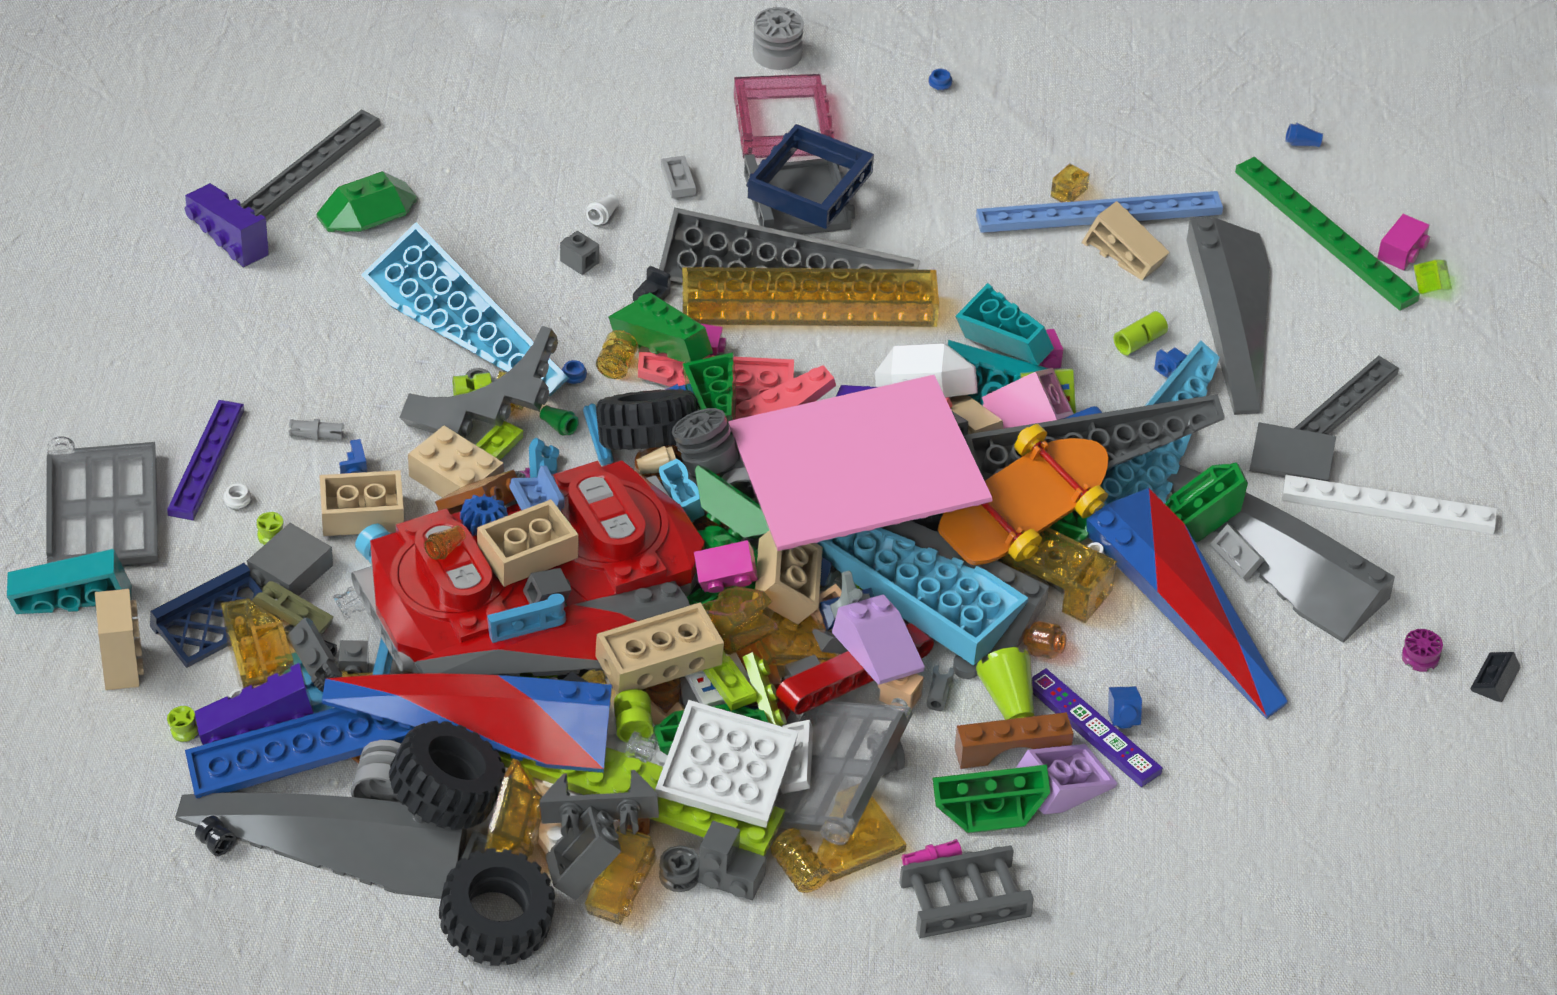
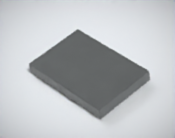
(1292, 452)

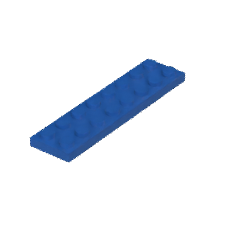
(285, 749)

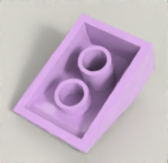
(878, 639)
(1072, 774)

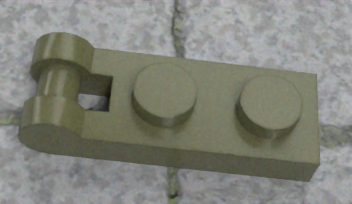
(291, 606)

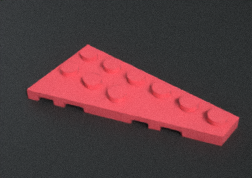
(752, 373)
(794, 392)

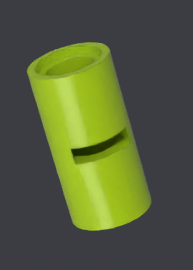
(1140, 333)

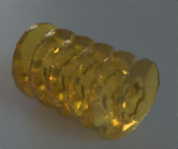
(799, 861)

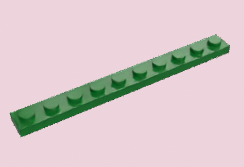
(1327, 233)

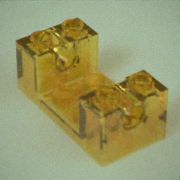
(1081, 572)

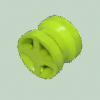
(268, 526)
(182, 723)

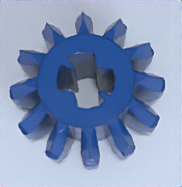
(481, 511)

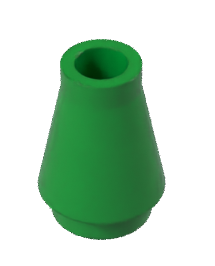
(561, 420)

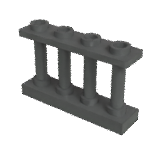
(968, 914)

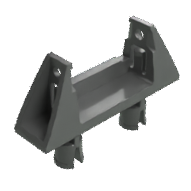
(560, 807)

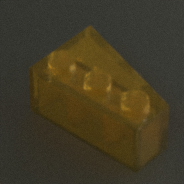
(620, 882)

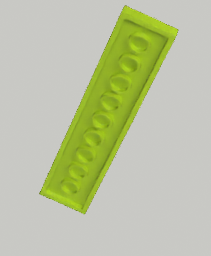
(675, 814)

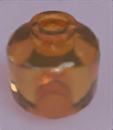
(1045, 639)

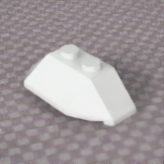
(916, 361)

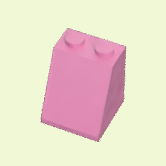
(1029, 400)

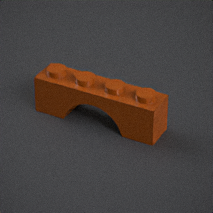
(981, 742)

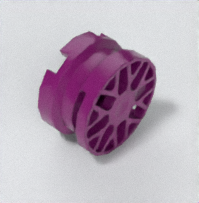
(1422, 649)

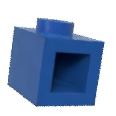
(1124, 706)

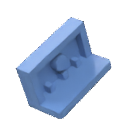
(537, 490)

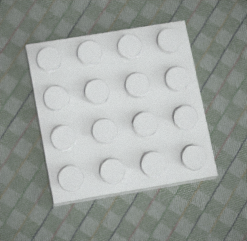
(726, 763)

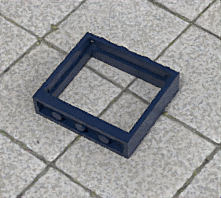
(820, 145)

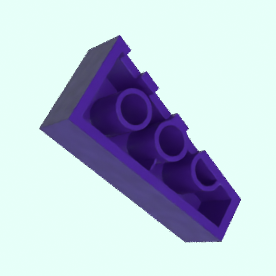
(229, 224)
(255, 708)

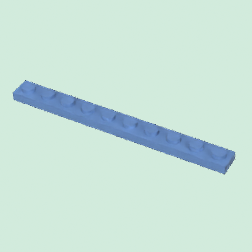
(1085, 212)

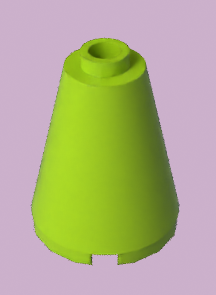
(1009, 681)

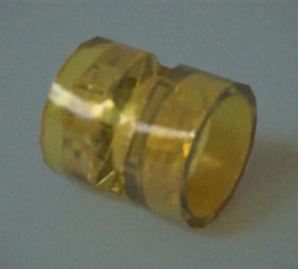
(616, 354)

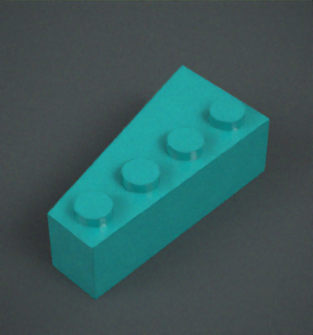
(1004, 327)
(992, 366)
(66, 583)

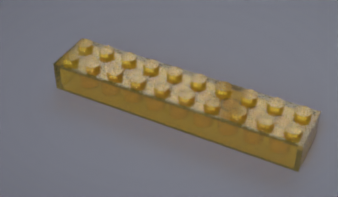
(810, 296)

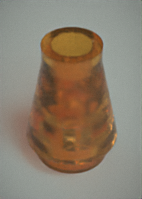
(442, 543)

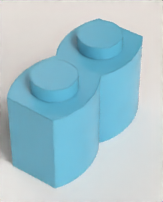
(681, 488)

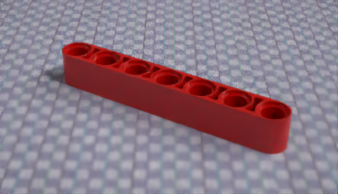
(835, 677)

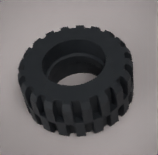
(642, 418)
(447, 775)
(488, 938)

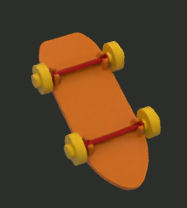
(1029, 498)

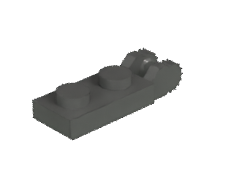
(313, 652)

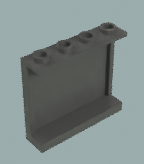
(808, 179)

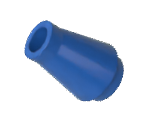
(1302, 136)

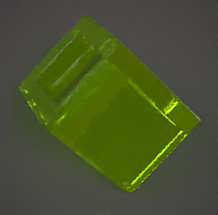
(1432, 276)

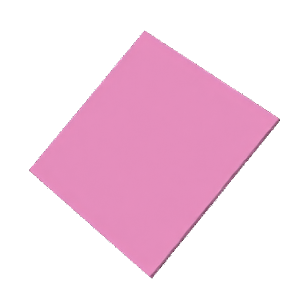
(858, 462)

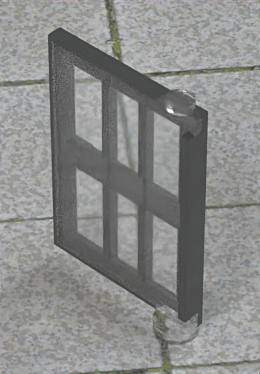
(101, 501)
(847, 762)

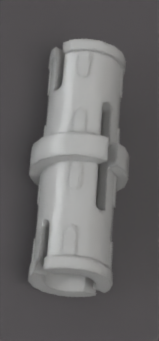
(316, 429)

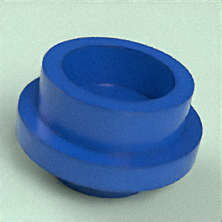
(940, 79)
(574, 371)

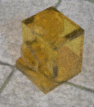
(1069, 184)

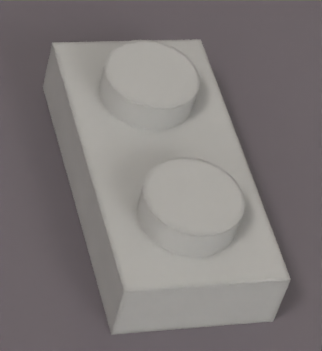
(678, 176)
(1237, 552)

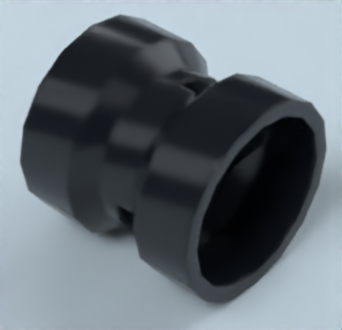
(212, 832)

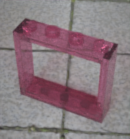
(772, 88)

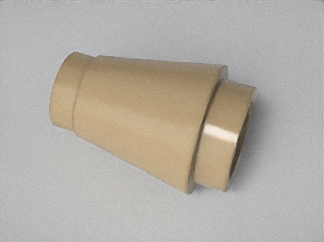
(651, 462)

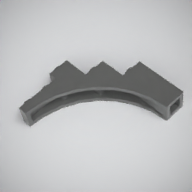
(491, 403)

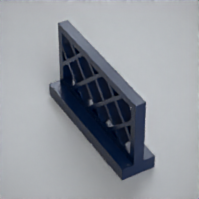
(197, 601)

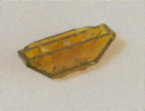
(255, 642)
(516, 813)

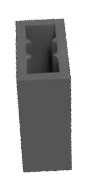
(291, 560)

